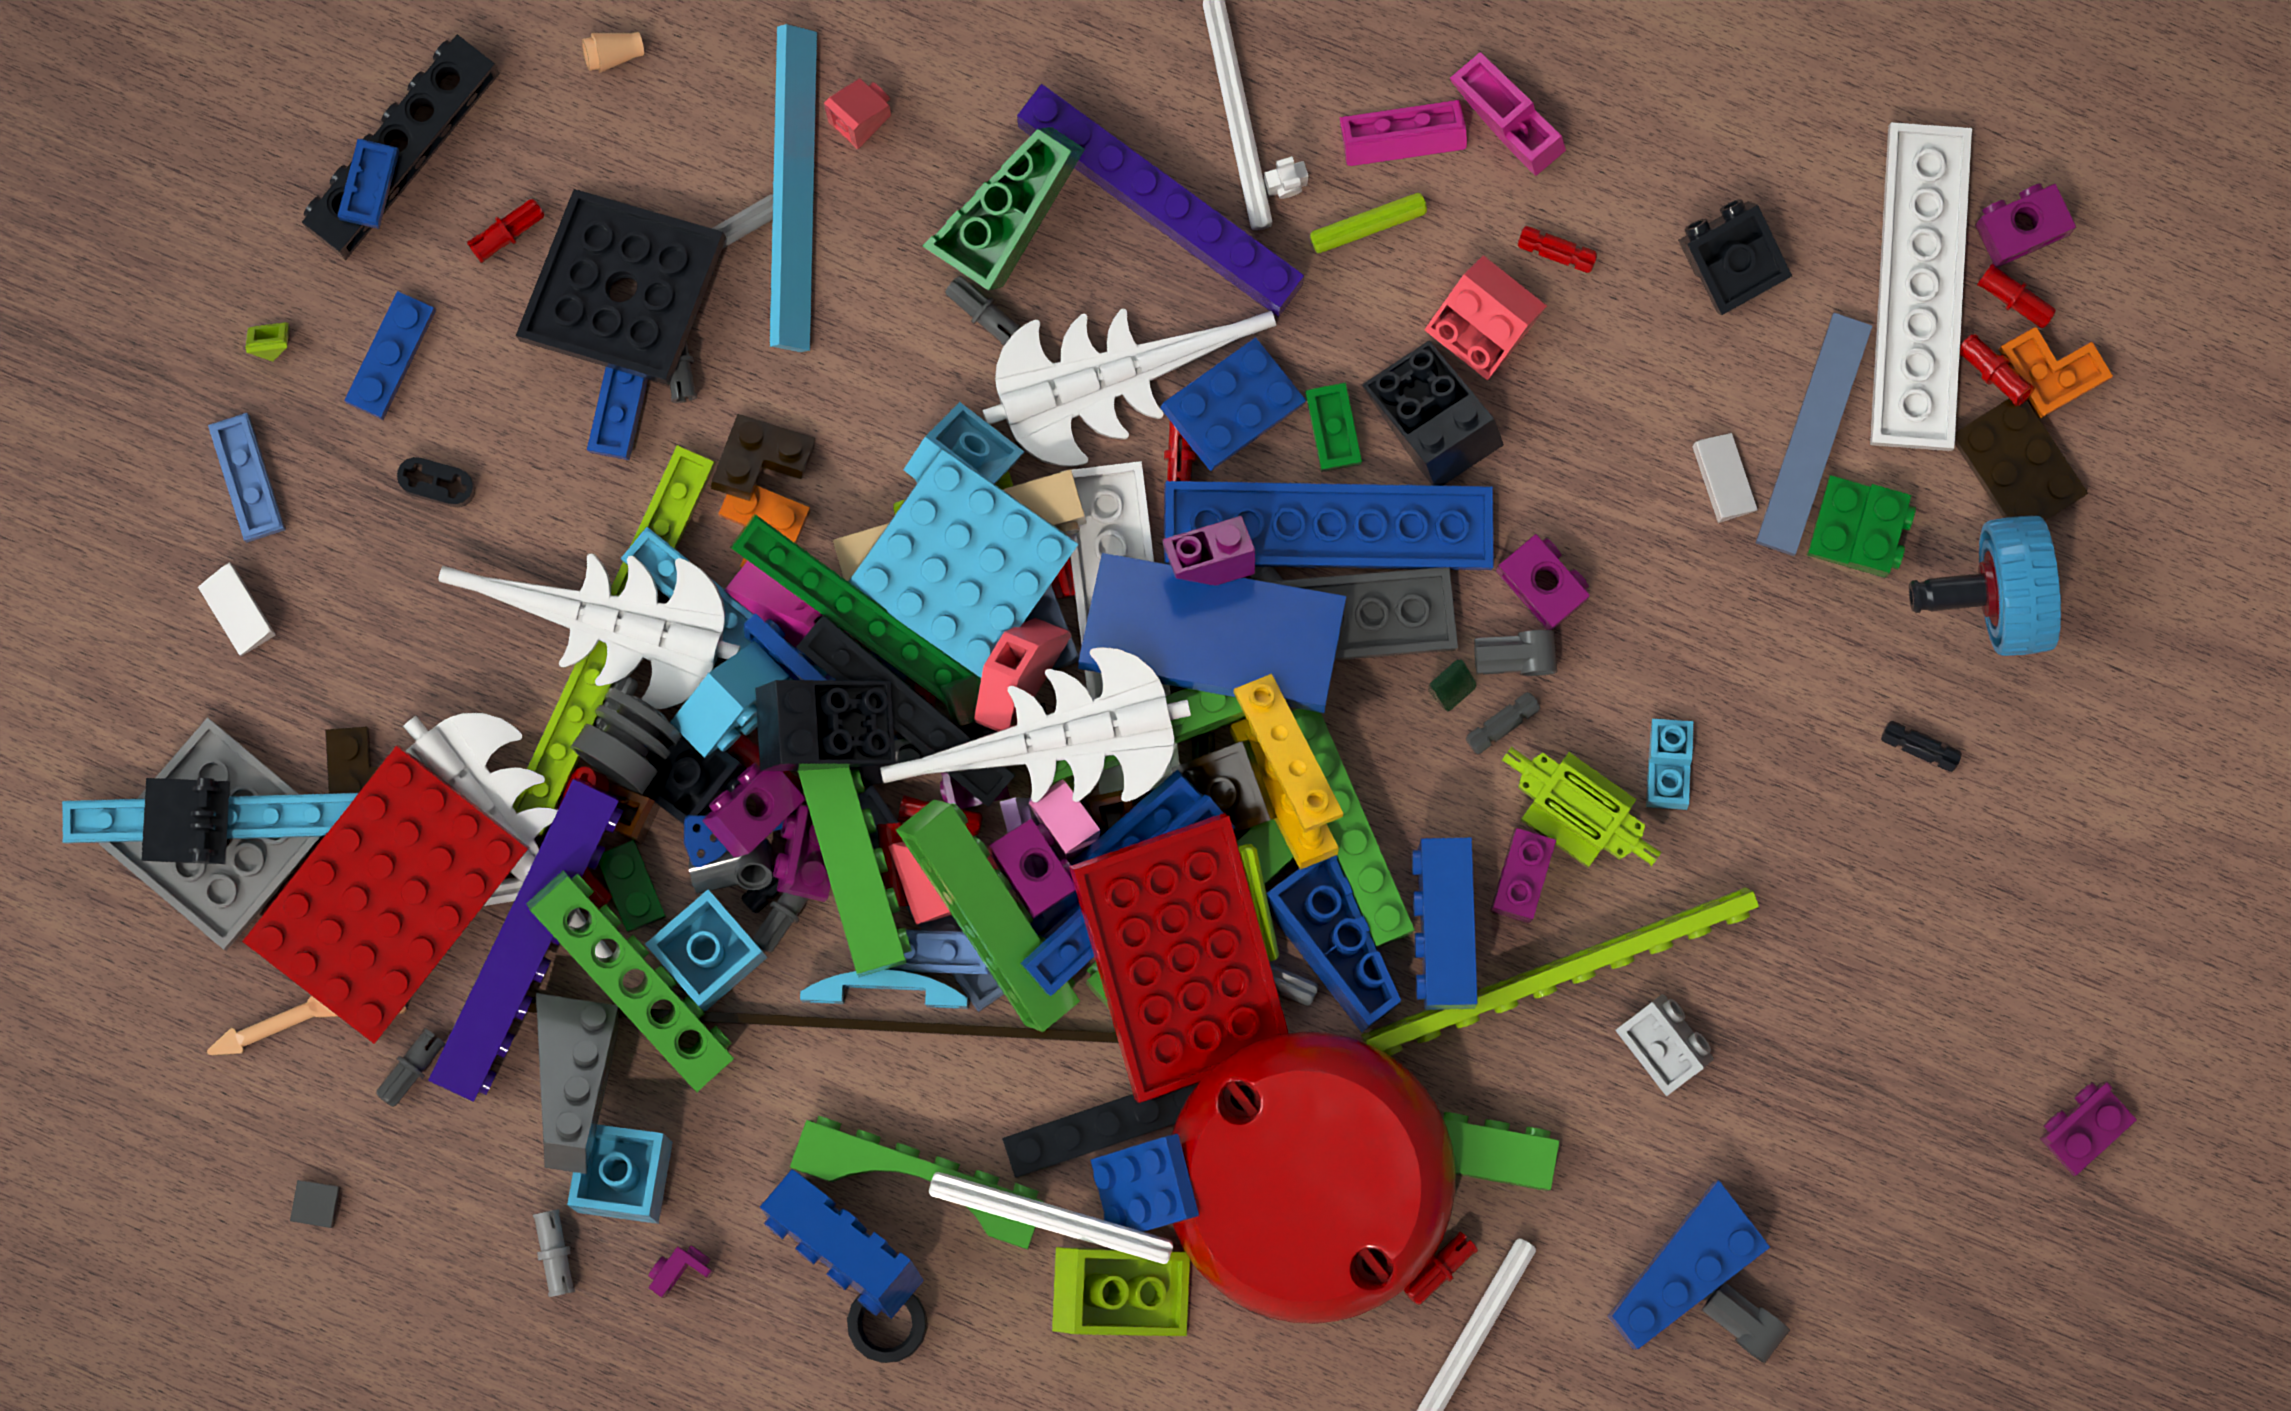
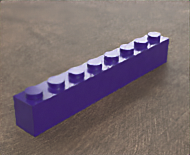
(1167, 204)
(522, 944)

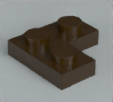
(759, 446)
(348, 759)

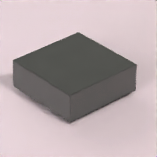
(315, 1204)

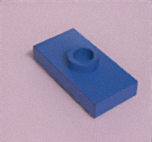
(368, 183)

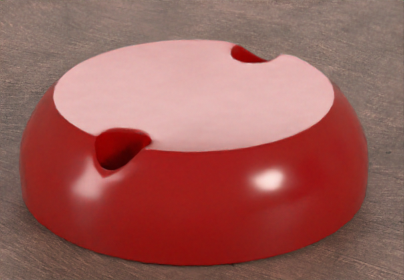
(1314, 1177)

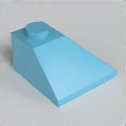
(968, 440)

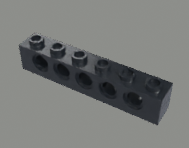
(423, 138)

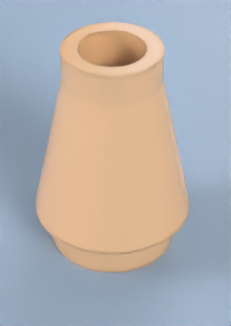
(611, 49)

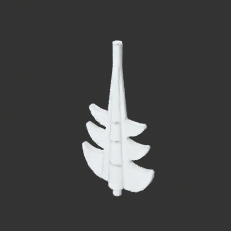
(1045, 396)
(676, 636)
(1124, 722)
(459, 755)

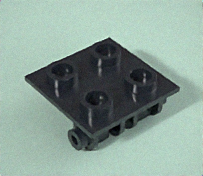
(185, 820)

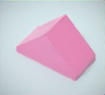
(1066, 821)

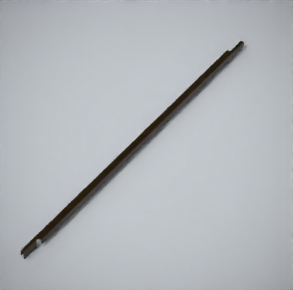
(889, 1026)

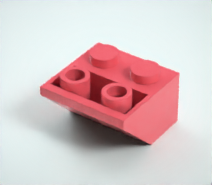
(1485, 317)

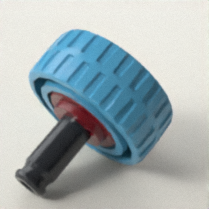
(2013, 586)

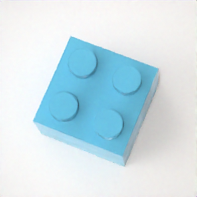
(727, 700)
(706, 950)
(623, 1175)

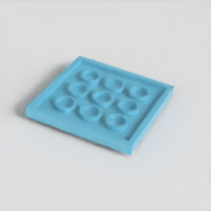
(962, 561)

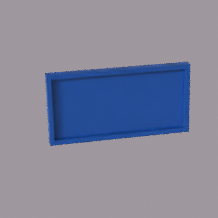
(1215, 634)

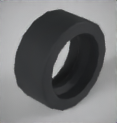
(887, 1355)

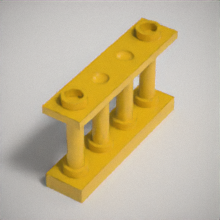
(1289, 771)

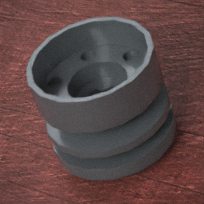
(626, 740)

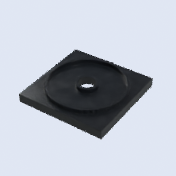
(593, 250)

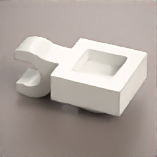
(1286, 178)

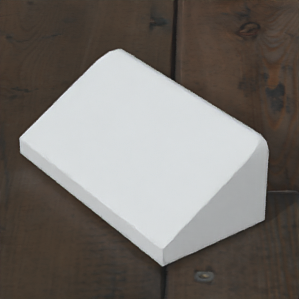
(1724, 477)
(236, 609)

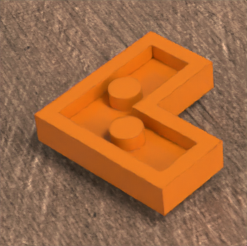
(2054, 380)
(778, 511)

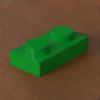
(1333, 427)
(631, 886)

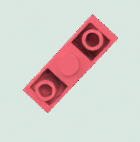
(1020, 662)

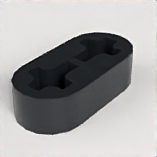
(438, 472)

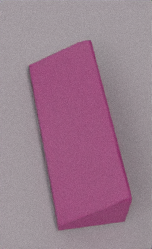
(1403, 133)

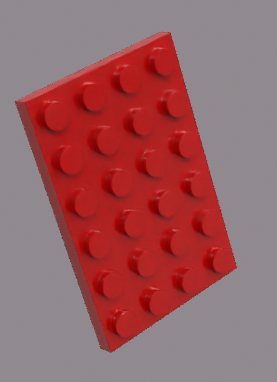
(385, 894)
(1178, 954)

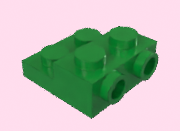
(1861, 526)

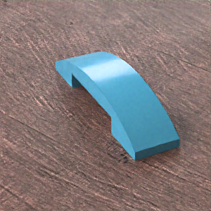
(833, 988)

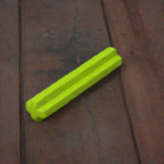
(1368, 222)
(1258, 893)

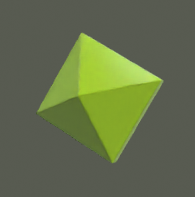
(267, 340)

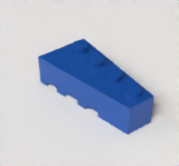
(1446, 923)
(1334, 938)
(841, 1244)
(1695, 1261)

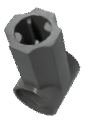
(1528, 653)
(748, 871)
(1753, 1327)

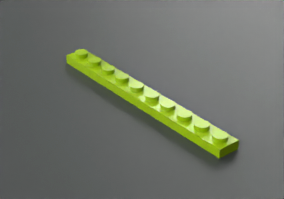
(668, 518)
(1576, 966)

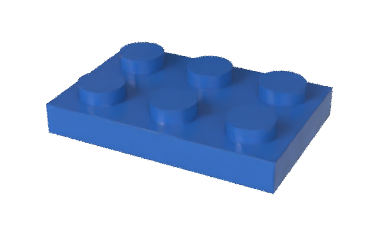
(1233, 404)
(1145, 1185)

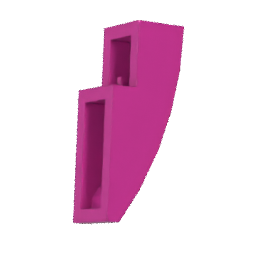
(1509, 114)

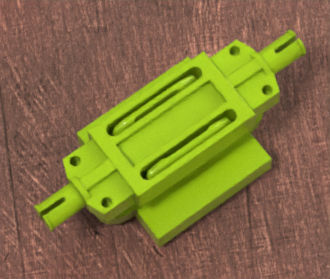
(1579, 808)

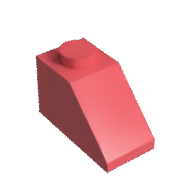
(858, 111)

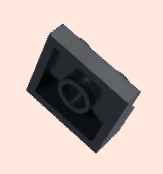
(1734, 255)
(689, 781)

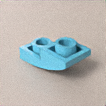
(1669, 764)

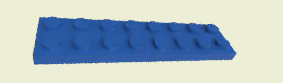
(1344, 522)

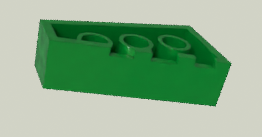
(1006, 211)

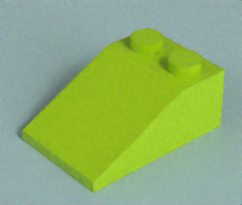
(1119, 1293)

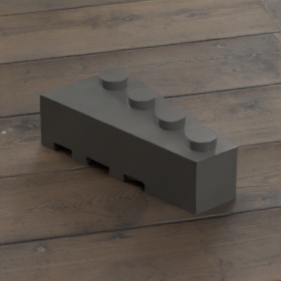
(574, 1065)

